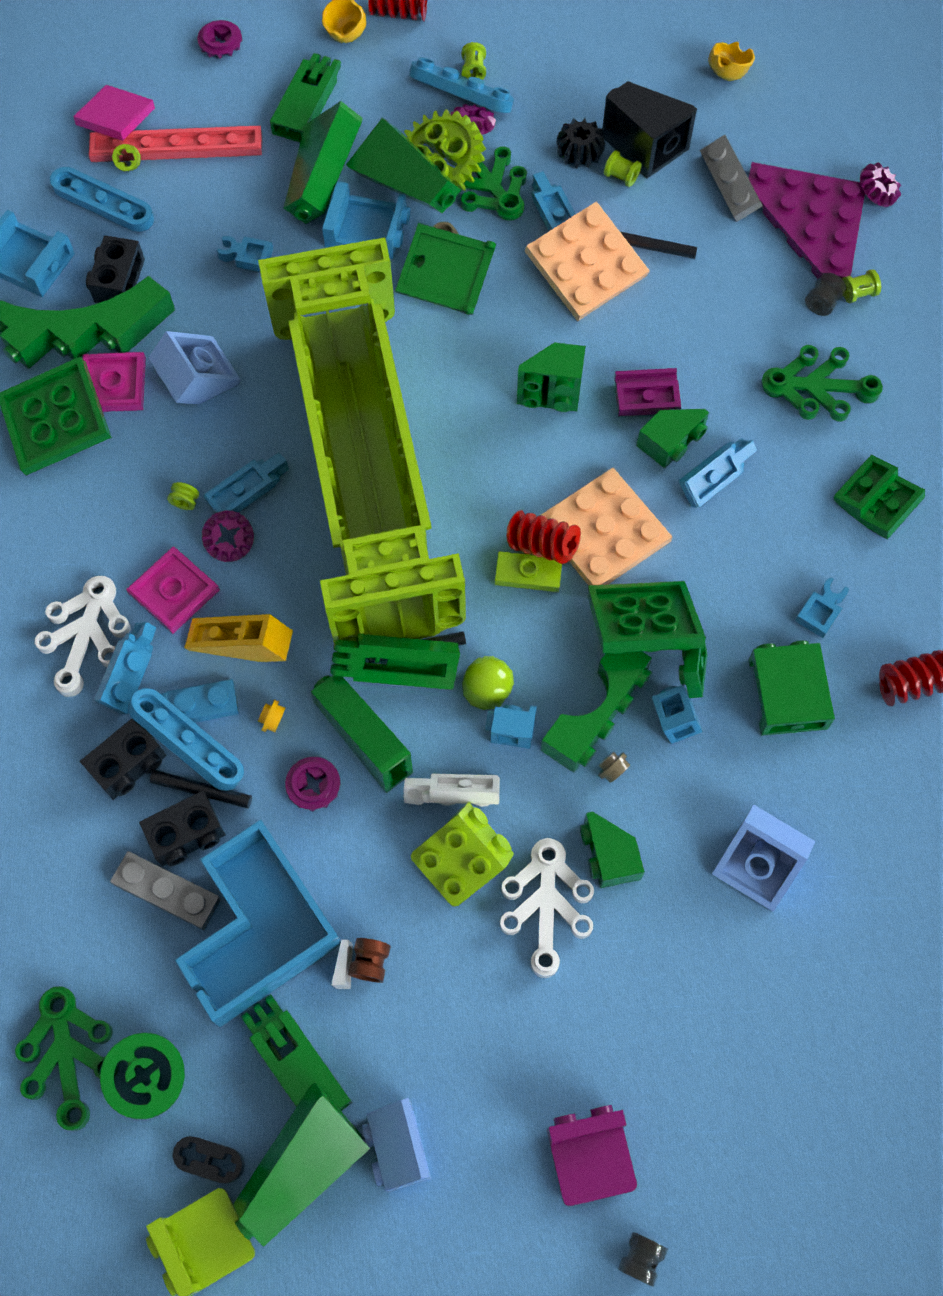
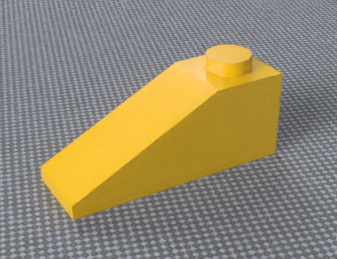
(241, 637)

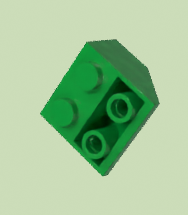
(552, 378)

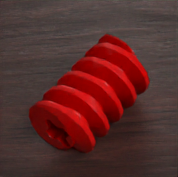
(415, 7)
(543, 537)
(911, 677)

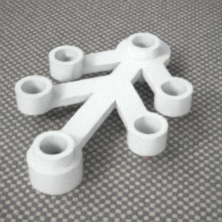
(84, 629)
(547, 899)

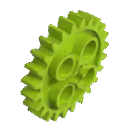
(450, 138)

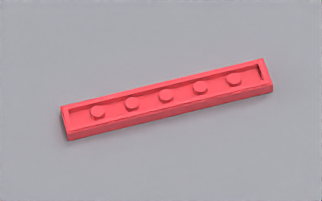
(180, 143)

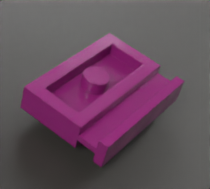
(647, 391)

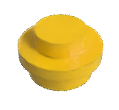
(271, 716)

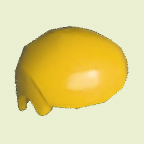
(344, 20)
(730, 61)

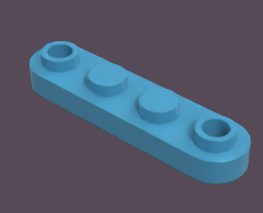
(469, 88)
(102, 199)
(186, 739)

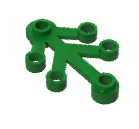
(491, 183)
(817, 384)
(63, 1052)

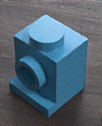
(511, 725)
(679, 725)

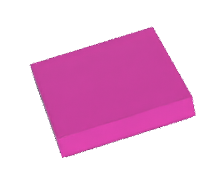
(114, 112)
(118, 379)
(173, 589)

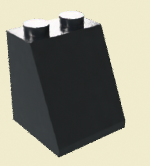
(647, 126)

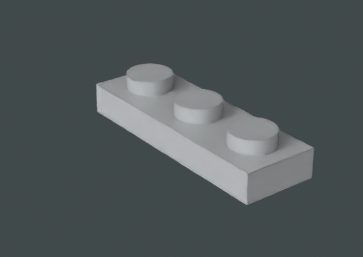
(731, 178)
(165, 890)

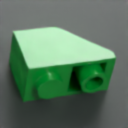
(670, 432)
(613, 851)

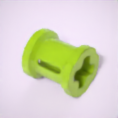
(473, 61)
(622, 168)
(866, 280)

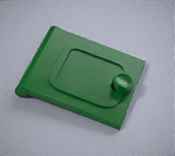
(451, 268)

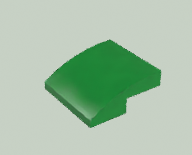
(879, 496)

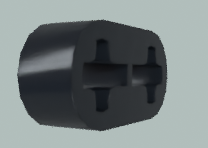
(205, 1169)

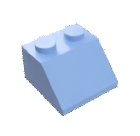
(192, 367)
(764, 858)
(397, 1146)

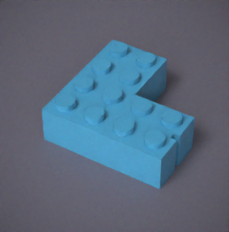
(275, 929)

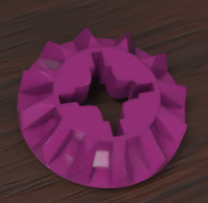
(225, 31)
(483, 119)
(881, 192)
(225, 551)
(318, 769)

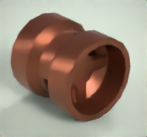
(369, 960)

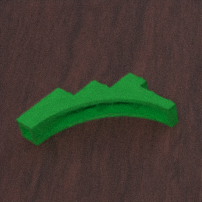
(74, 332)

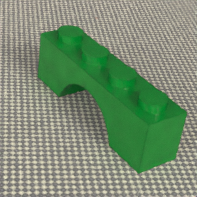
(573, 737)

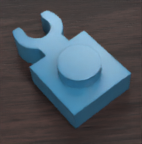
(245, 253)
(821, 609)

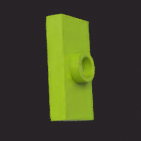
(527, 572)

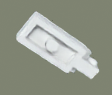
(453, 789)

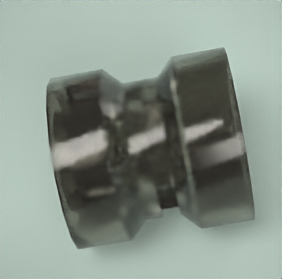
(827, 291)
(642, 1259)

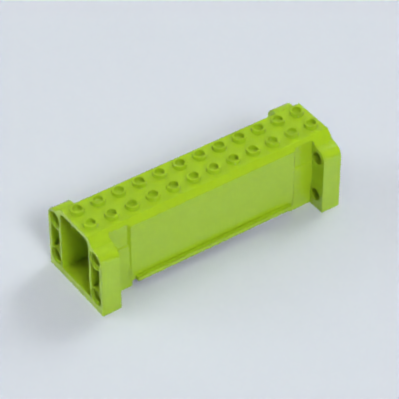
(362, 443)

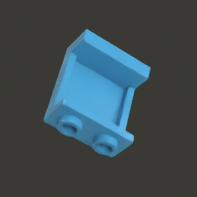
(363, 219)
(31, 257)

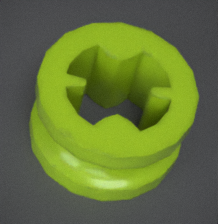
(123, 165)
(183, 496)

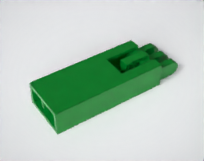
(302, 100)
(408, 661)
(301, 1066)

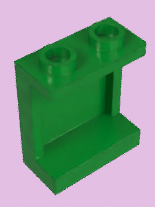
(792, 688)

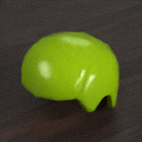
(487, 682)

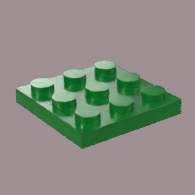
(53, 416)
(645, 617)

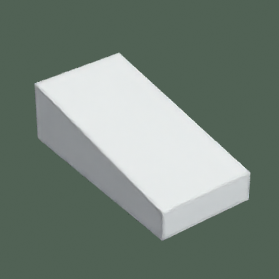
(341, 979)

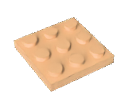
(586, 261)
(614, 528)

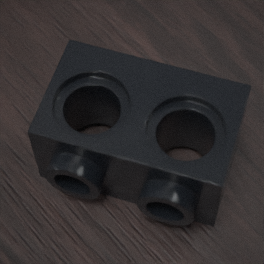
(115, 268)
(118, 752)
(179, 820)

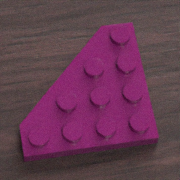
(814, 213)

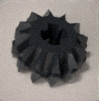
(580, 143)

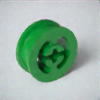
(125, 1052)

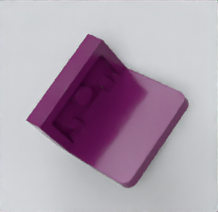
(591, 1156)

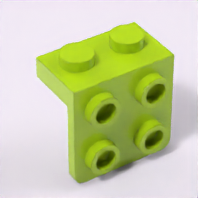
(463, 855)
(199, 1244)

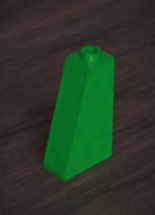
(320, 161)
(400, 166)
(363, 731)
(298, 1167)

